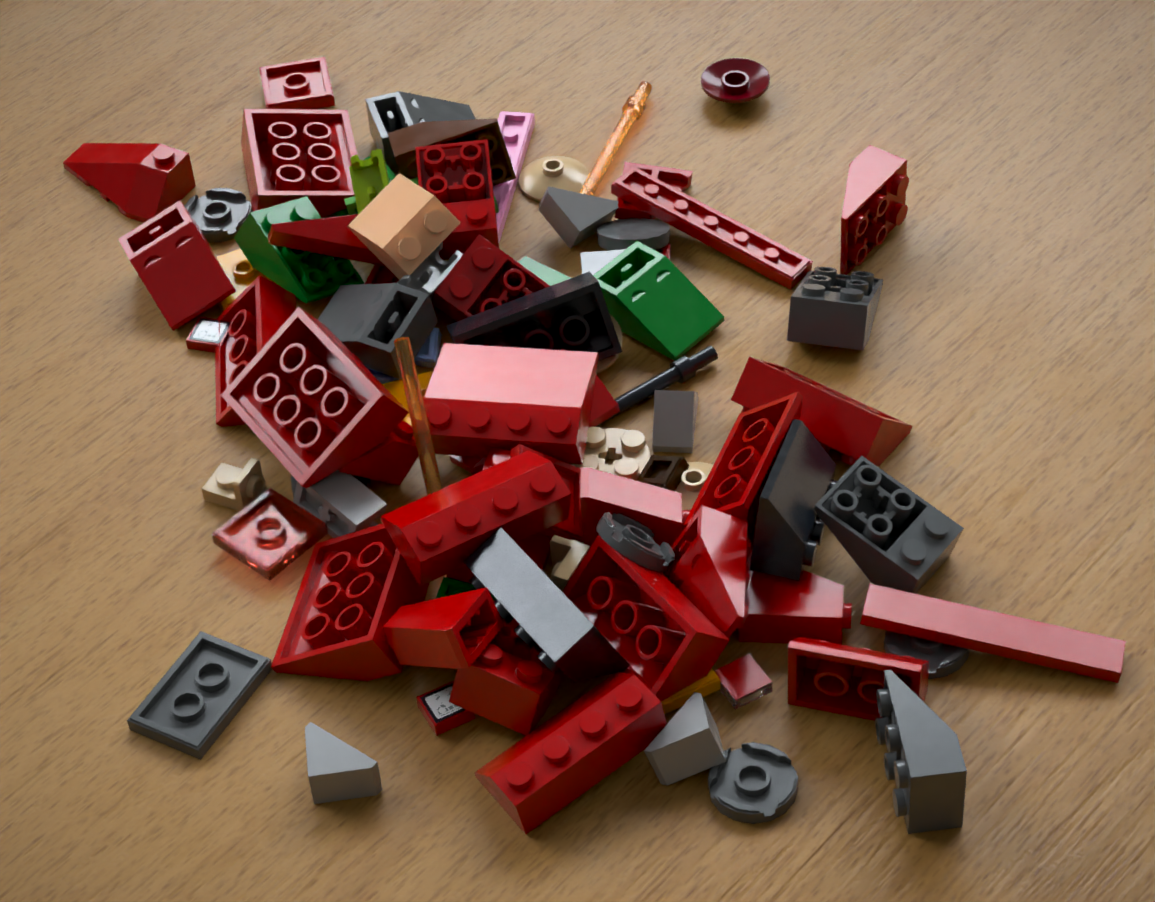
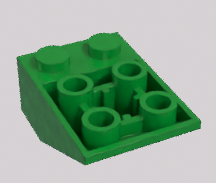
(298, 271)
(656, 301)

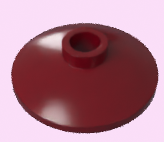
(735, 80)

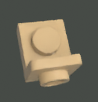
(235, 486)
(565, 558)

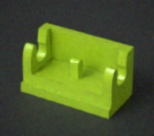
(368, 177)

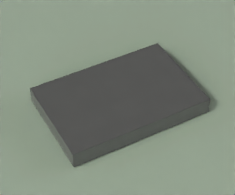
(200, 695)

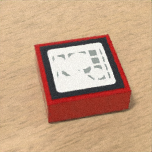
(206, 334)
(440, 712)

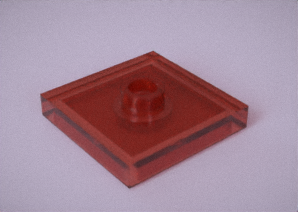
(270, 533)

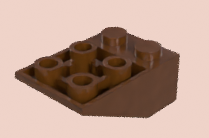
(444, 132)

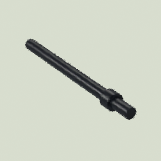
(679, 371)

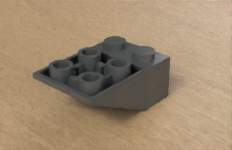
(404, 109)
(834, 308)
(373, 316)
(887, 527)
(921, 759)

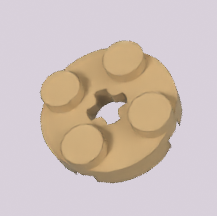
(618, 444)

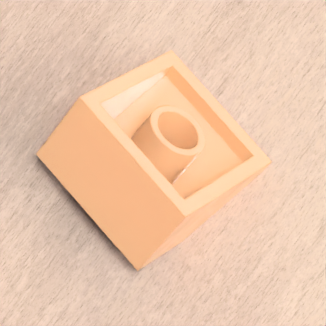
(403, 225)

